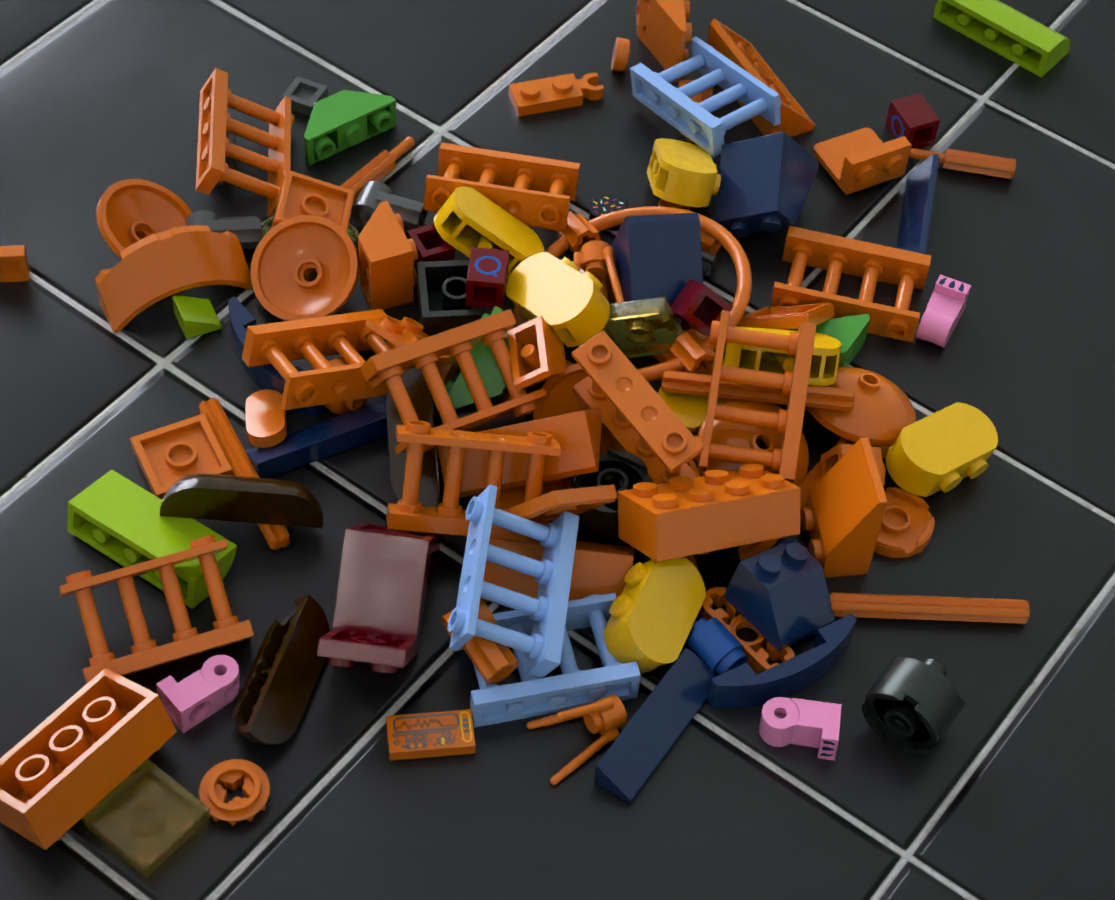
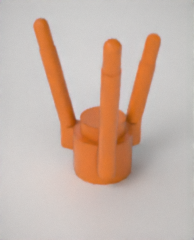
(598, 260)
(600, 717)

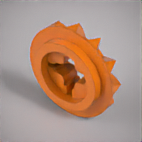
(229, 776)

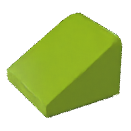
(195, 315)

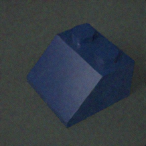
(782, 594)

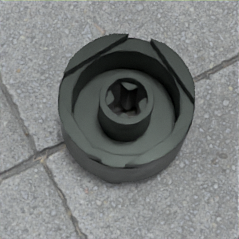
(615, 468)
(913, 704)

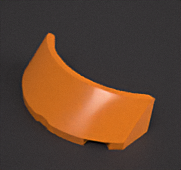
(167, 265)

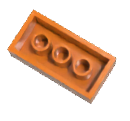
(708, 512)
(80, 756)

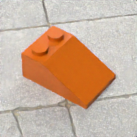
(846, 513)

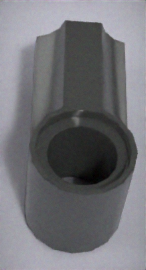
(374, 192)
(246, 228)

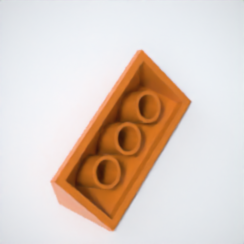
(742, 52)
(580, 452)
(596, 568)

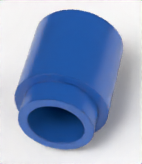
(715, 646)

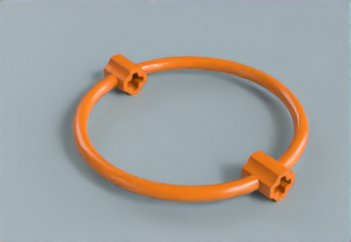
(689, 350)

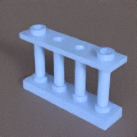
(695, 118)
(553, 574)
(561, 692)

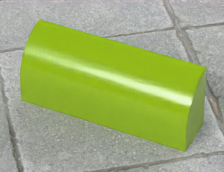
(1005, 32)
(127, 527)

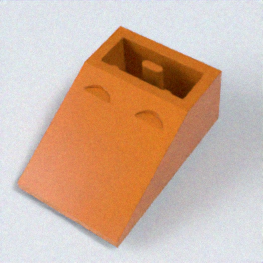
(665, 30)

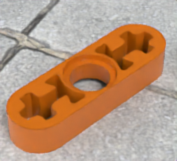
(754, 650)

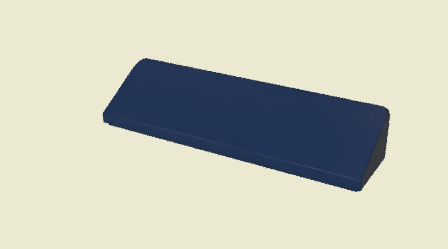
(918, 206)
(321, 440)
(655, 727)

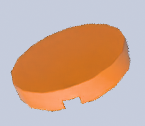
(905, 525)

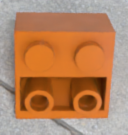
(386, 260)

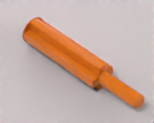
(971, 162)
(377, 167)

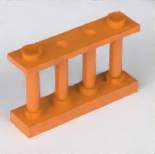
(214, 144)
(523, 185)
(859, 259)
(312, 340)
(457, 343)
(792, 383)
(633, 411)
(449, 516)
(186, 639)

